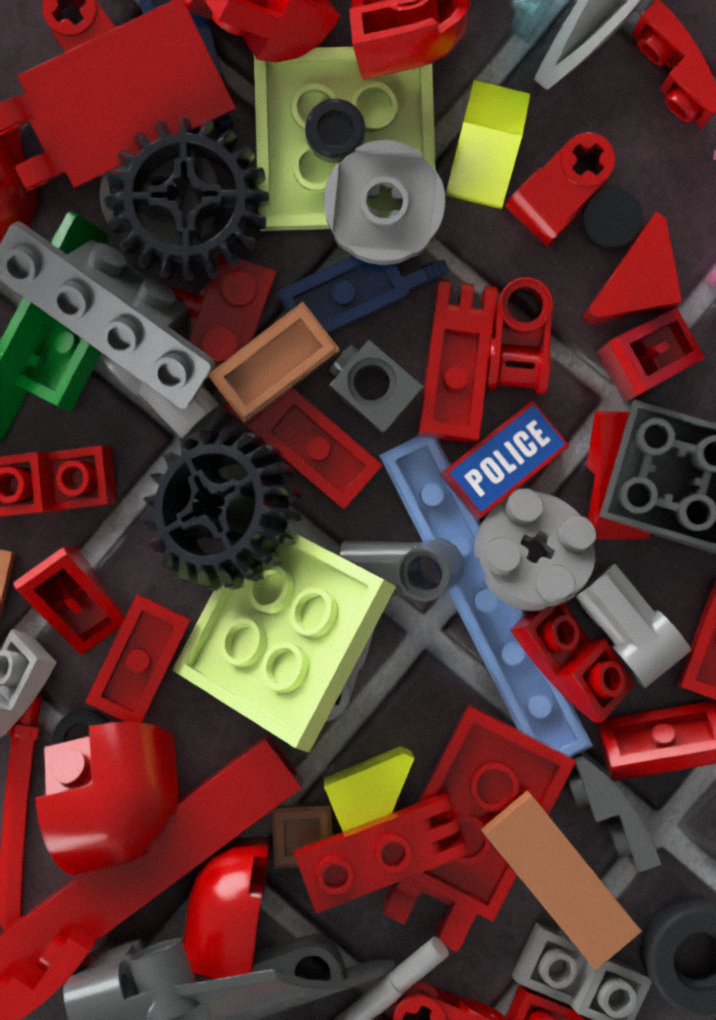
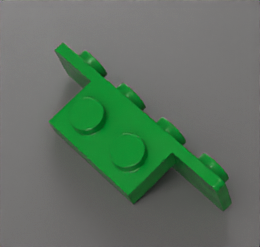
(40, 351)

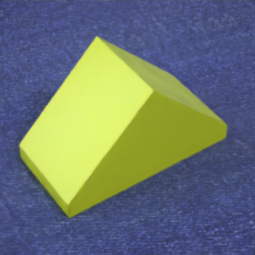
(488, 144)
(369, 787)

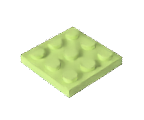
(285, 93)
(287, 640)

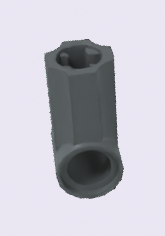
(401, 561)

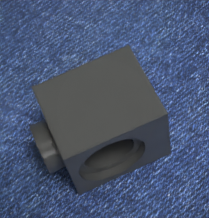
(381, 412)

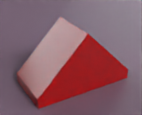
(642, 280)
(650, 354)
(72, 599)

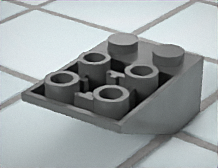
(665, 477)

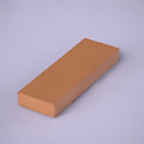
(561, 880)

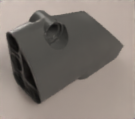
(159, 984)

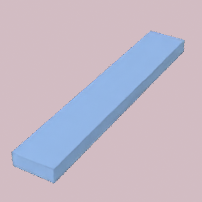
(438, 513)

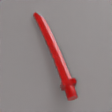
(15, 812)

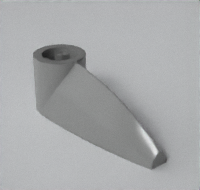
(582, 34)

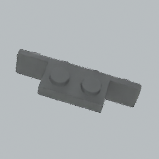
(109, 308)

